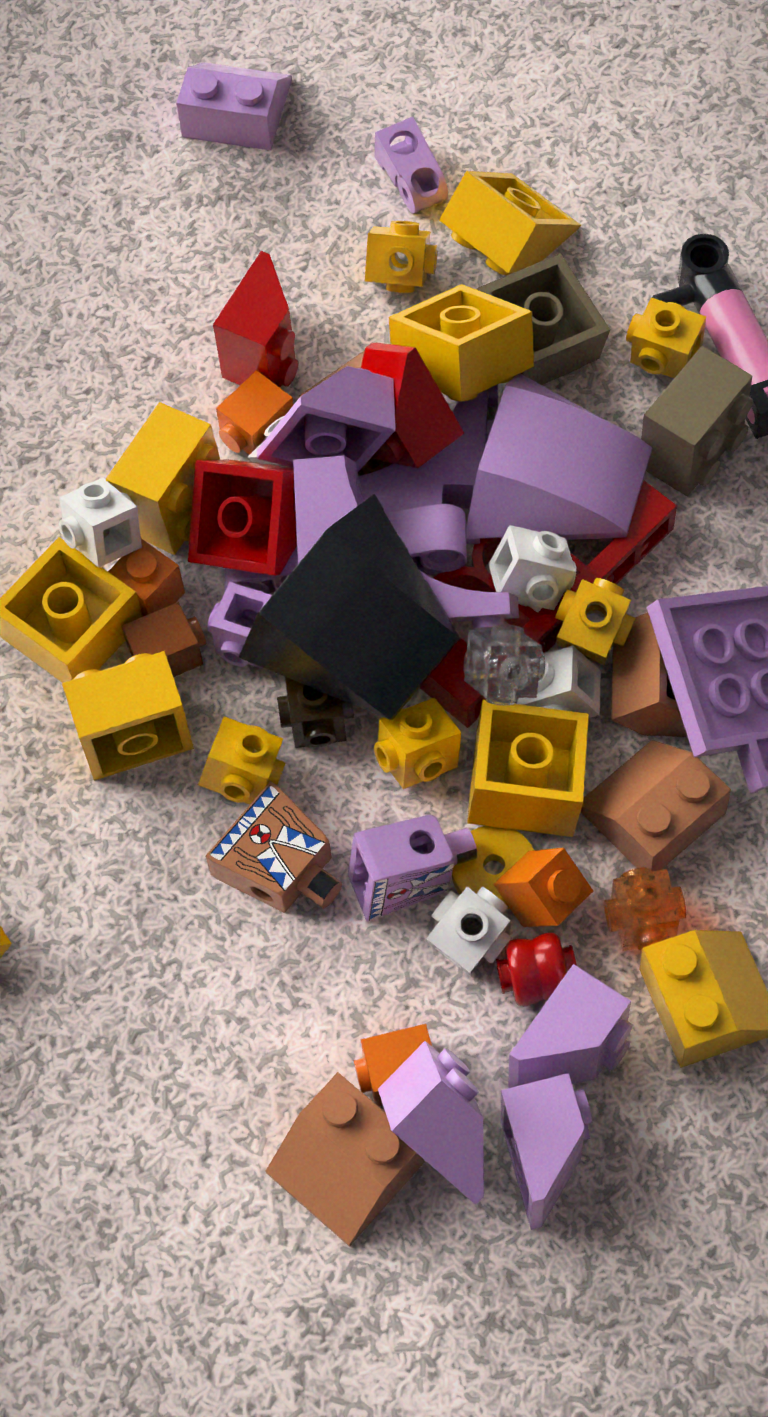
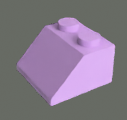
(232, 104)
(339, 417)
(573, 1033)
(437, 1116)
(545, 1139)

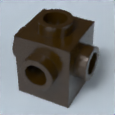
(313, 715)

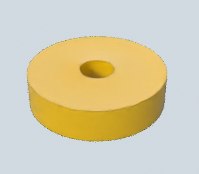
(492, 845)

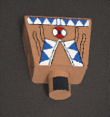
(275, 854)

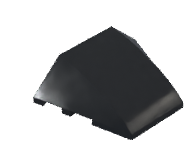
(355, 618)

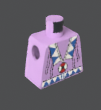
(405, 863)

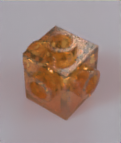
(632, 915)

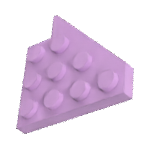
(720, 672)

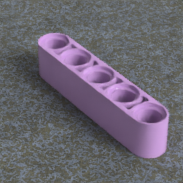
(431, 534)

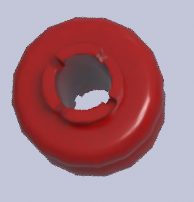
(534, 967)

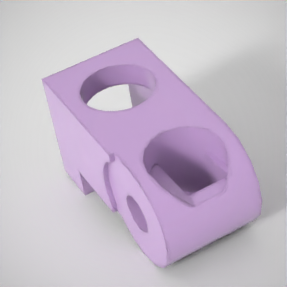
(410, 165)

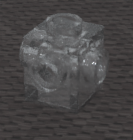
(503, 664)

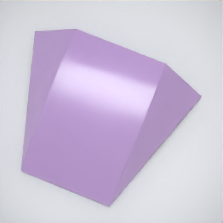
(555, 469)

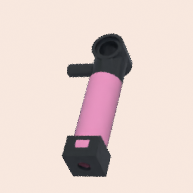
(727, 314)

